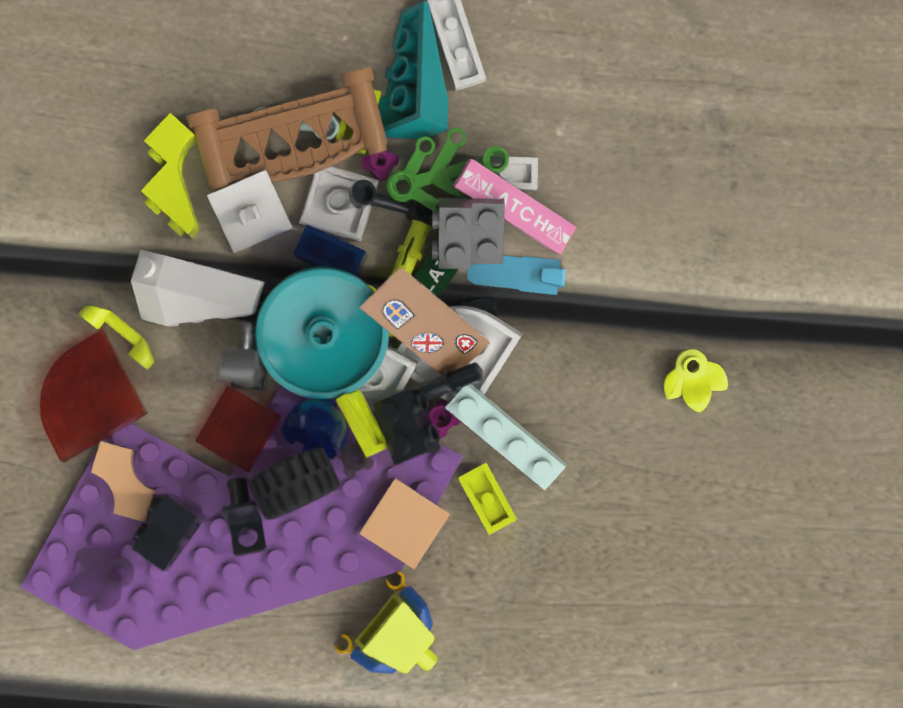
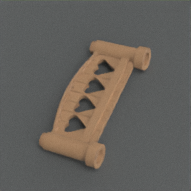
(353, 104)

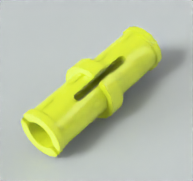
(411, 248)

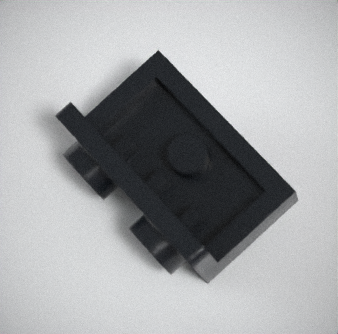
(407, 426)

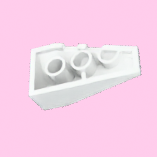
(183, 292)

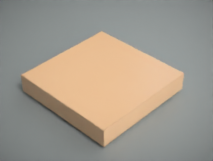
(404, 523)

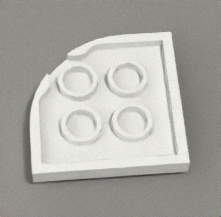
(491, 359)

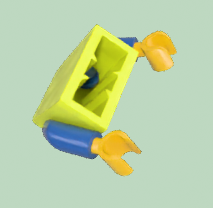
(396, 635)

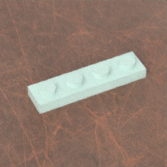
(506, 436)

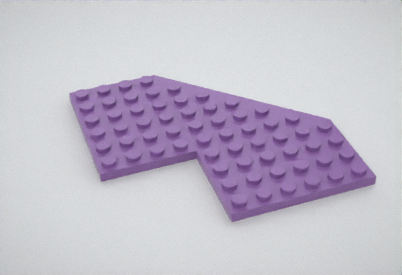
(207, 585)

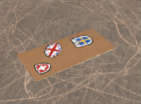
(424, 323)

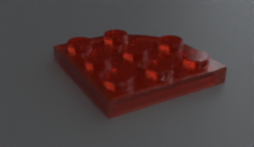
(87, 397)

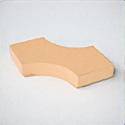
(116, 467)

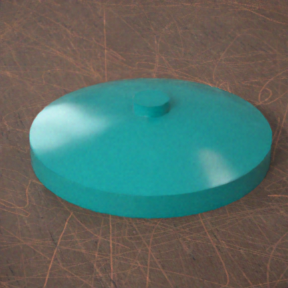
(318, 336)

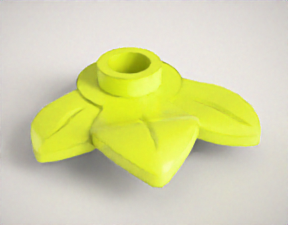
(696, 384)

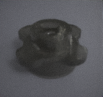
(351, 466)

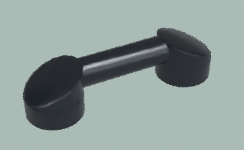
(364, 193)

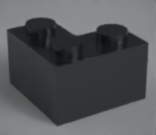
(169, 530)

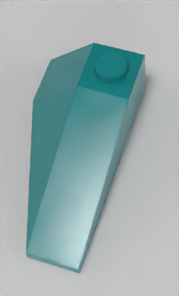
(416, 87)

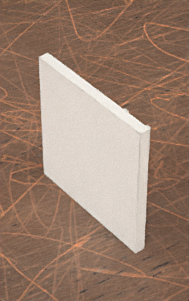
(249, 211)

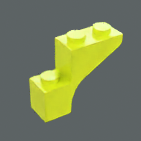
(167, 189)

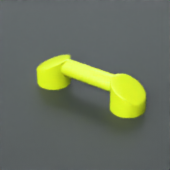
(140, 352)

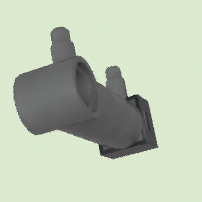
(242, 364)

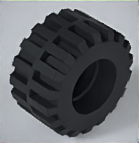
(294, 483)

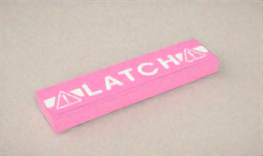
(520, 209)

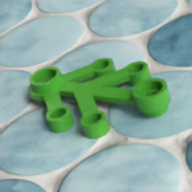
(440, 173)

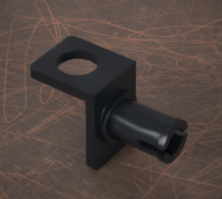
(243, 516)

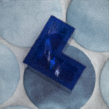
(328, 251)

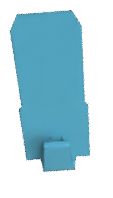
(524, 273)

